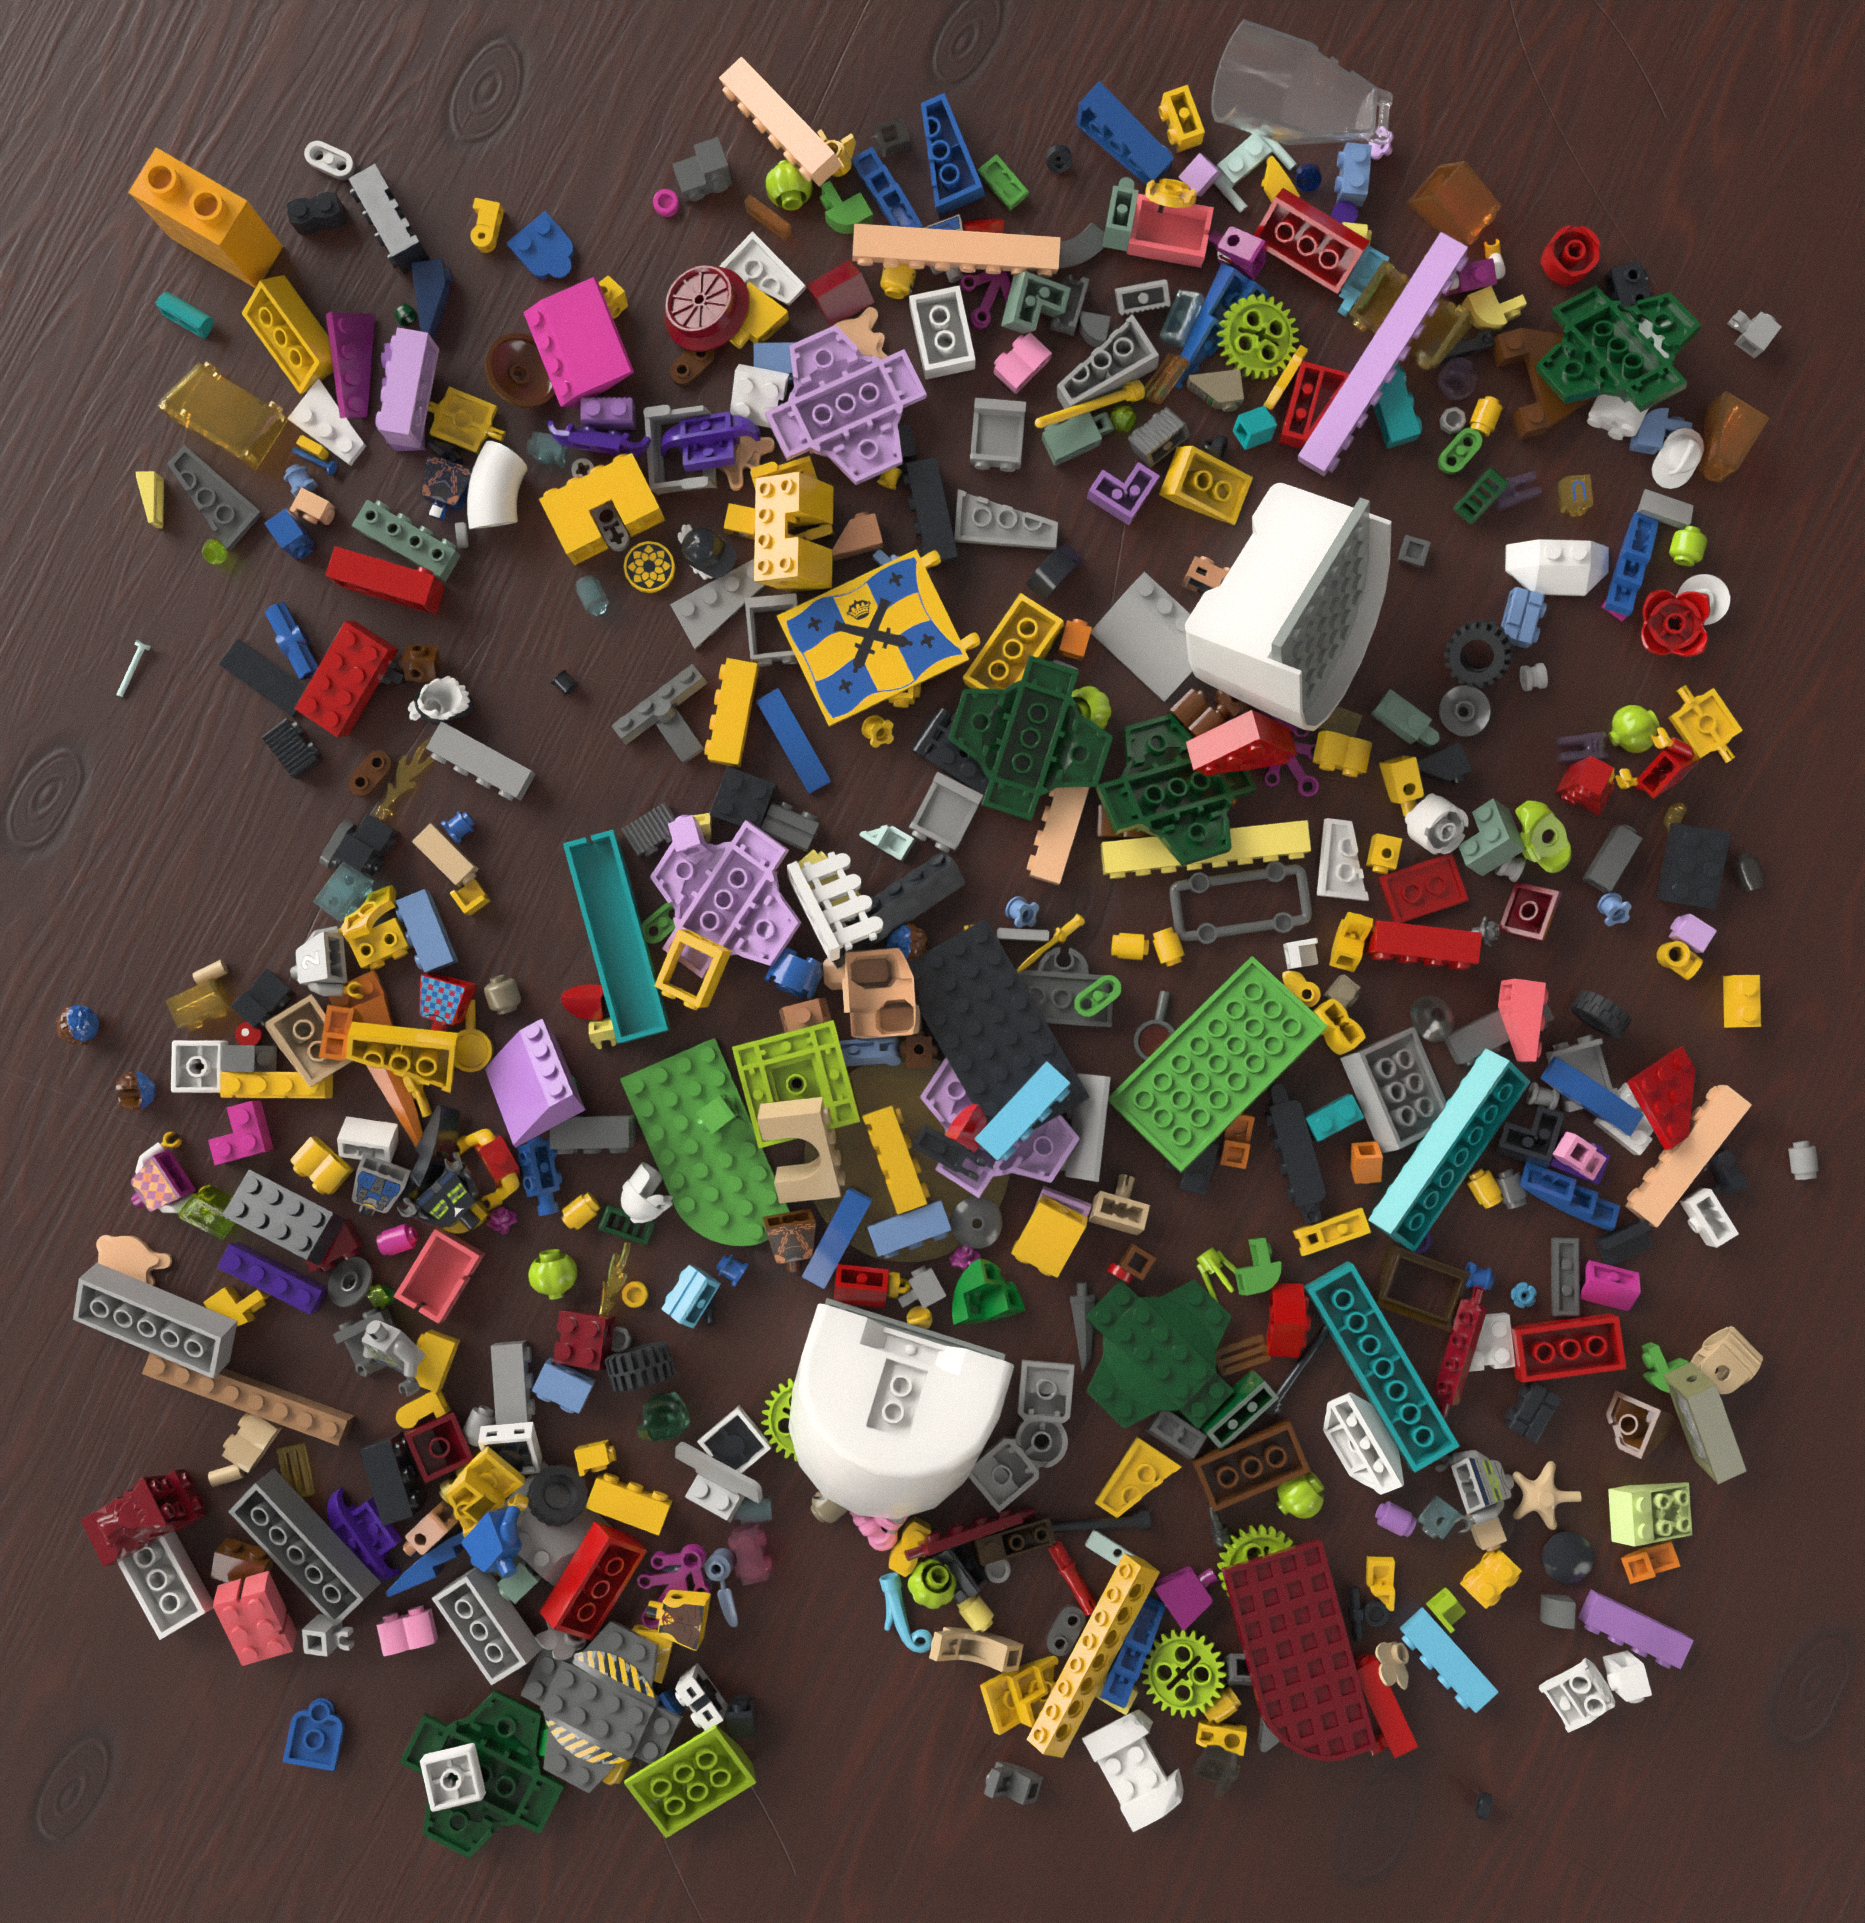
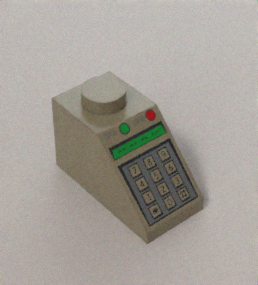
(1218, 389)

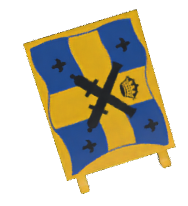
(874, 637)

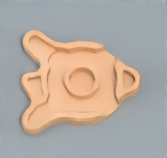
(860, 333)
(747, 456)
(131, 1257)

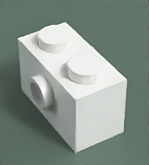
(367, 1137)
(1708, 1217)
(1627, 1676)

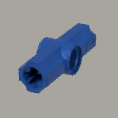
(292, 640)

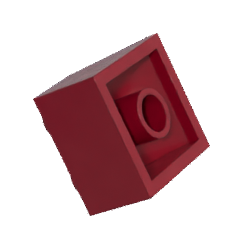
(438, 1446)

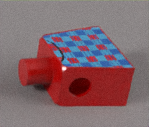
(444, 999)

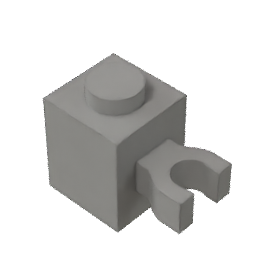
(1755, 332)
(925, 1288)
(322, 1637)

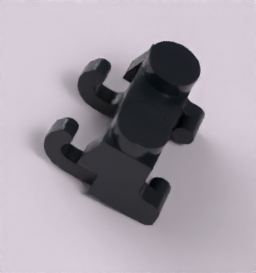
(1725, 1172)

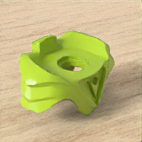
(1535, 820)

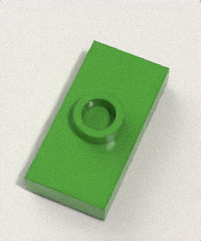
(1003, 182)

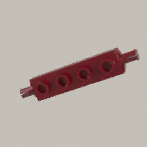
(1460, 1350)
(960, 1534)

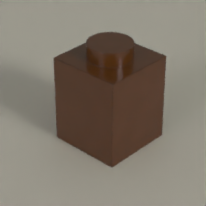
(1136, 1261)

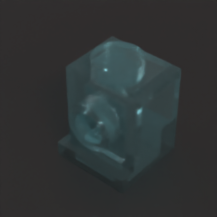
(546, 449)
(1436, 1509)

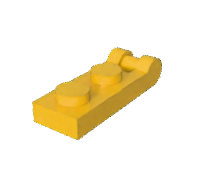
(1332, 1231)

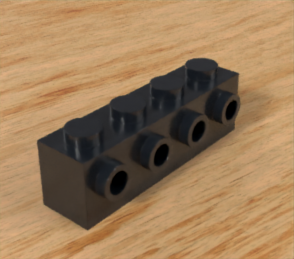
(1627, 284)

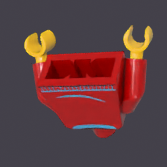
(1665, 770)

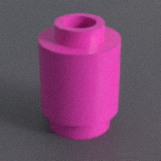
(397, 1239)

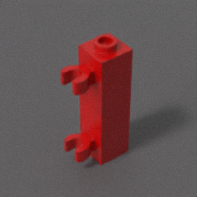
(1385, 1709)

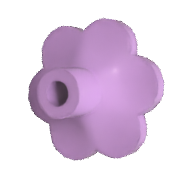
(1379, 150)

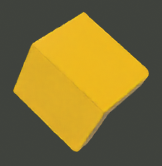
(470, 897)

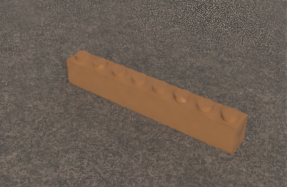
(257, 1399)

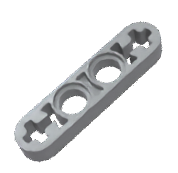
(607, 506)

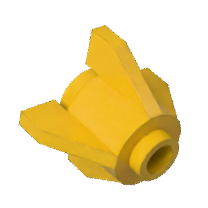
(842, 150)

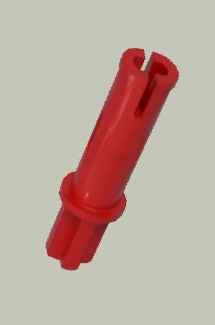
(1073, 1578)

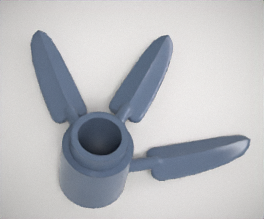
(718, 1568)

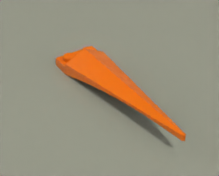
(375, 1010)

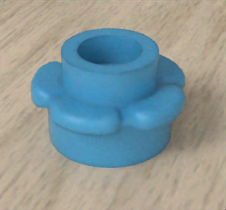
(1518, 1290)

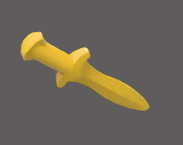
(1059, 936)

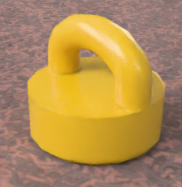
(893, 1285)
(919, 1317)

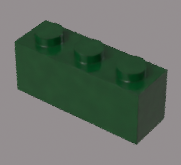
(1239, 1410)

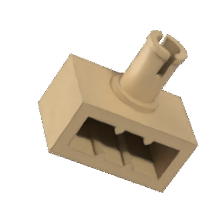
(1118, 1210)

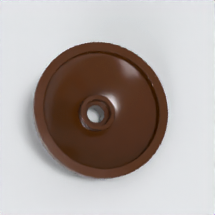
(518, 356)

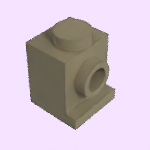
(1343, 991)

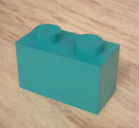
(1333, 1117)

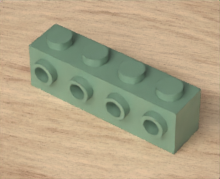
(405, 539)

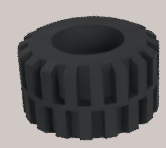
(1463, 669)
(640, 1366)

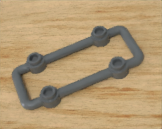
(1273, 872)

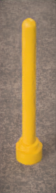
(1131, 392)

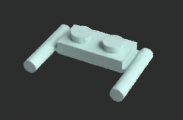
(1243, 161)

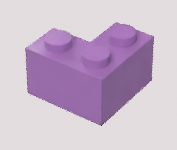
(1121, 498)

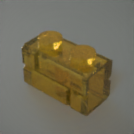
(198, 1004)

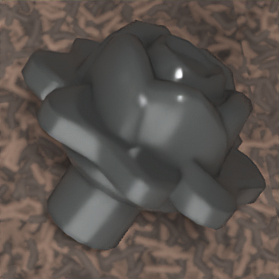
(1489, 931)

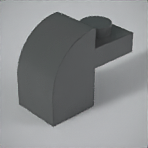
(1014, 1782)

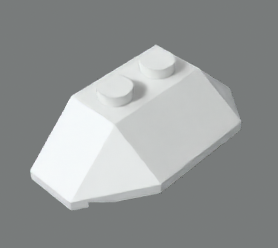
(1557, 565)
(1363, 1443)

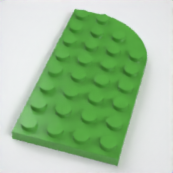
(715, 1179)

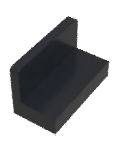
(1623, 1242)

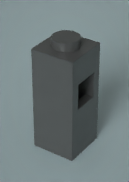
(1612, 858)

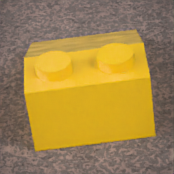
(1205, 484)

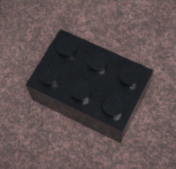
(1693, 865)
(393, 1478)

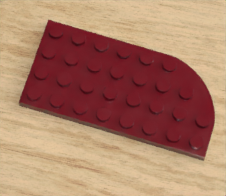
(1300, 1652)

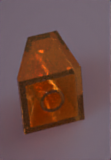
(1455, 202)
(1728, 435)

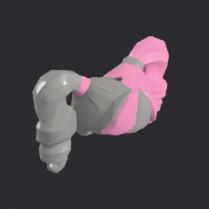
(878, 1538)

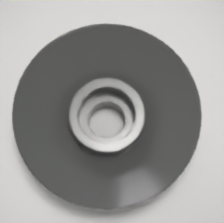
(1473, 702)
(968, 1211)
(350, 1282)

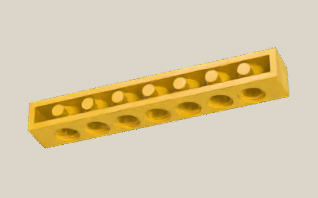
(1093, 1656)

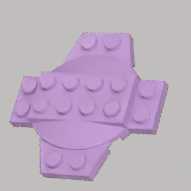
(845, 405)
(729, 898)
(1035, 1158)

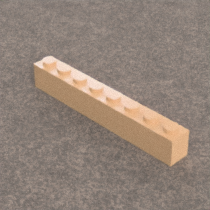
(955, 249)

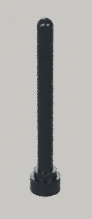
(1296, 1371)
(1139, 1520)

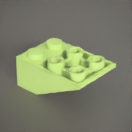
(1650, 1513)

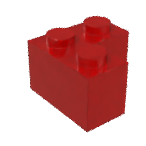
(1287, 1320)

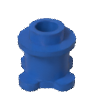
(459, 826)
(731, 1269)
(1479, 1276)

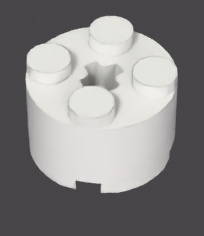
(1616, 416)
(1436, 824)

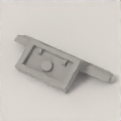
(717, 1485)

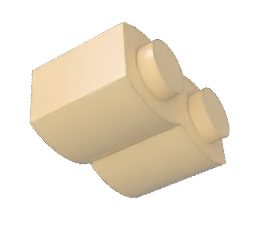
(251, 1441)

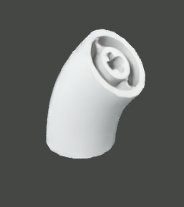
(494, 487)

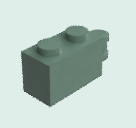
(1120, 215)
(1075, 436)
(1404, 720)

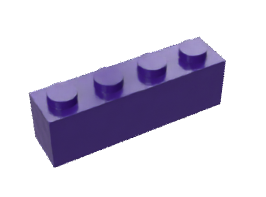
(273, 1277)

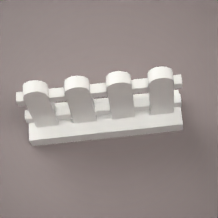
(833, 916)

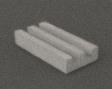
(1023, 934)

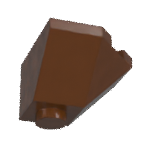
(1637, 1425)

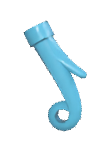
(895, 1611)

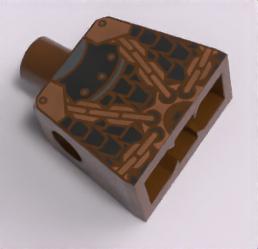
(791, 1237)

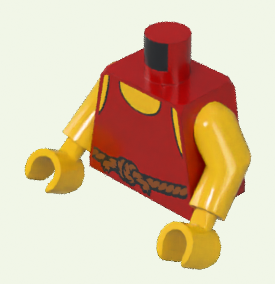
(496, 1160)

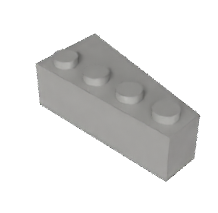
(1117, 361)

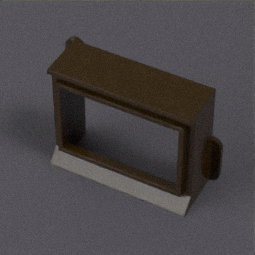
(1389, 1263)

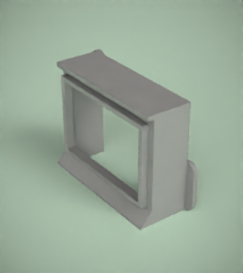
(663, 415)

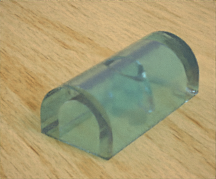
(1181, 318)

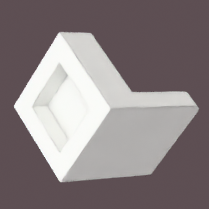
(1301, 953)

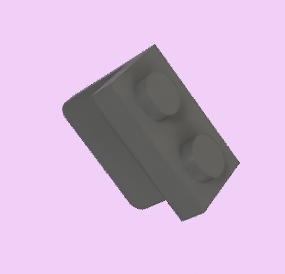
(353, 1333)

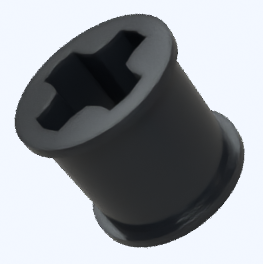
(564, 683)

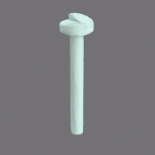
(132, 667)

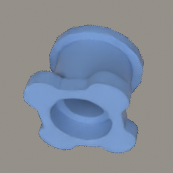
(298, 479)
(1614, 909)
(1021, 912)

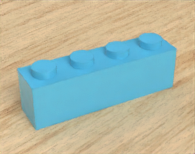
(1022, 1112)
(1448, 1659)

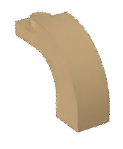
(978, 1647)

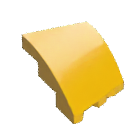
(482, 1488)
(1019, 1694)

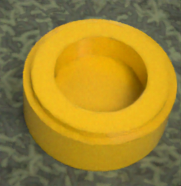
(635, 1294)

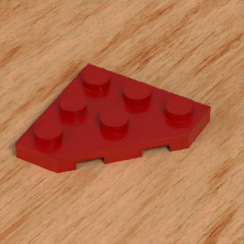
(1666, 1096)

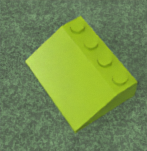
(692, 1780)

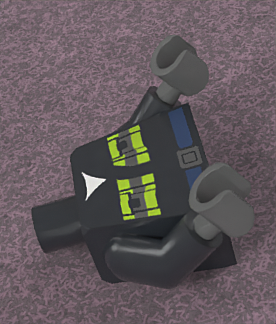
(448, 1199)

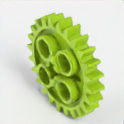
(1263, 314)
(775, 1417)
(1238, 1550)
(1200, 1690)

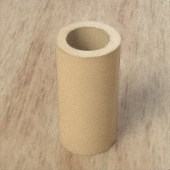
(211, 971)
(225, 1475)

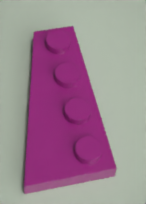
(351, 358)

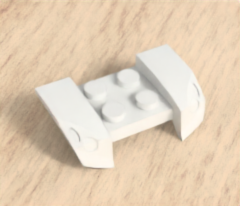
(1134, 1770)

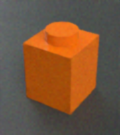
(1075, 639)
(1366, 1162)

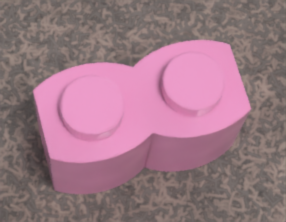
(1022, 362)
(407, 1631)

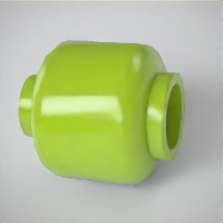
(1688, 546)

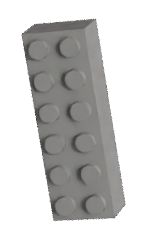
(154, 1320)

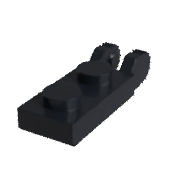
(946, 1151)

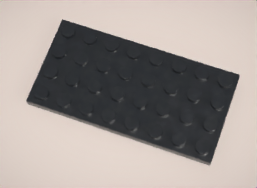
(987, 1021)

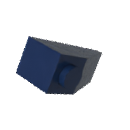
(432, 292)

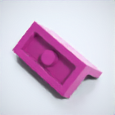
(1610, 1286)

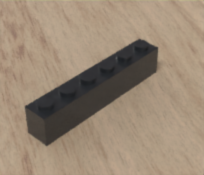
(908, 899)

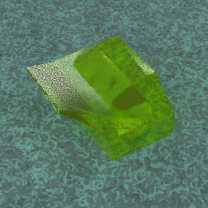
(206, 1211)

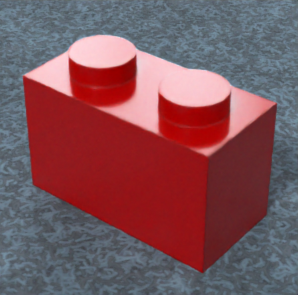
(861, 1285)

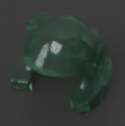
(663, 1418)

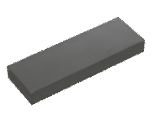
(1565, 1277)

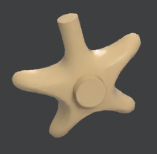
(1542, 1495)

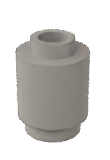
(1803, 1160)
(478, 1417)

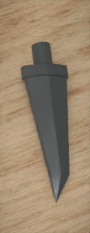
(1081, 1306)

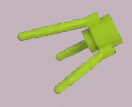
(1211, 1262)

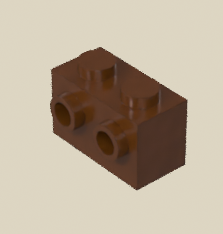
(239, 1560)

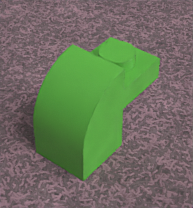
(843, 215)
(1262, 1273)
(1654, 1359)

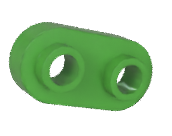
(1459, 452)
(660, 920)
(1097, 996)

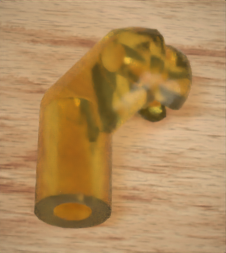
(1674, 814)

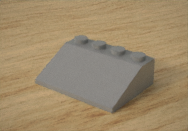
(1148, 636)
(1395, 1089)

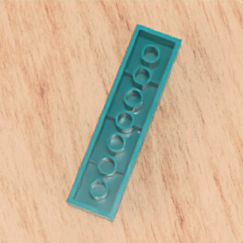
(1449, 1150)
(1381, 1366)

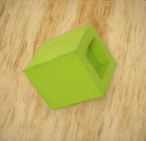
(1446, 1608)

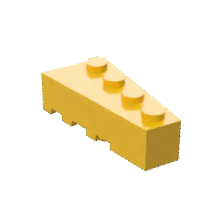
(405, 1051)
(895, 1159)

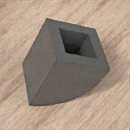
(1093, 328)
(1557, 1611)

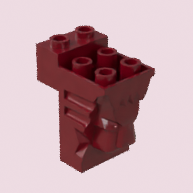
(144, 1515)

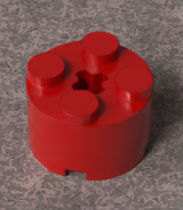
(1560, 265)

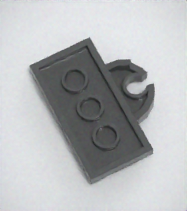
(1056, 988)

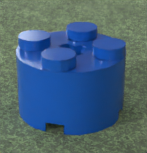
(795, 974)

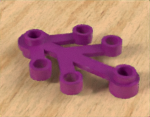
(997, 280)
(1293, 764)
(677, 1579)

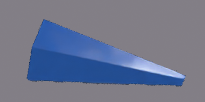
(1226, 290)

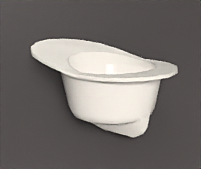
(1678, 458)

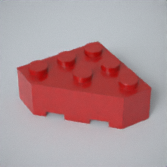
(1242, 745)

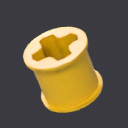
(890, 478)

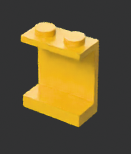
(1049, 1236)

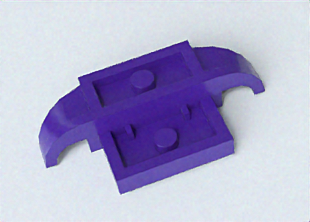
(708, 439)
(593, 440)
(363, 1533)

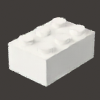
(942, 332)

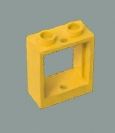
(720, 958)

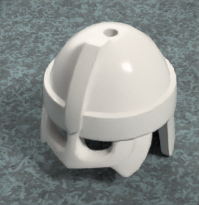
(638, 1198)

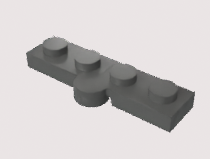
(659, 705)

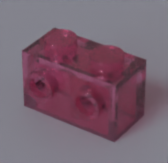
(749, 1546)

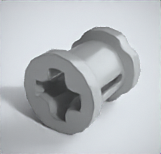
(1542, 1096)

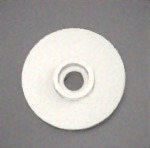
(1715, 589)

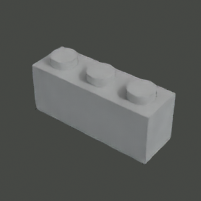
(512, 1382)

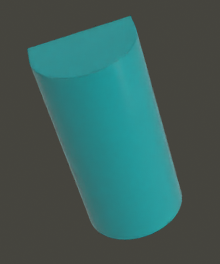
(185, 314)

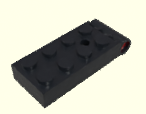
(935, 748)

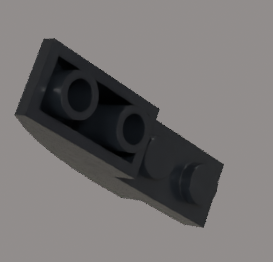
(434, 1146)

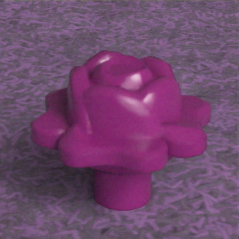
(501, 1220)
(964, 1256)

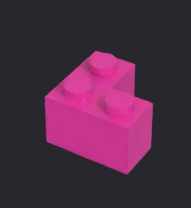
(248, 1137)

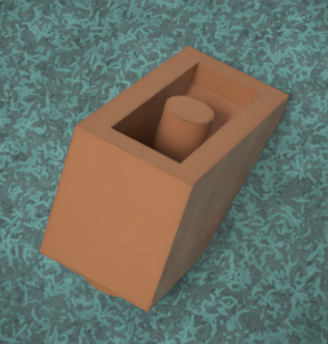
(858, 537)

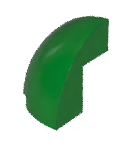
(984, 1295)

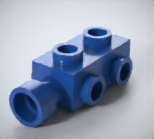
(540, 1173)

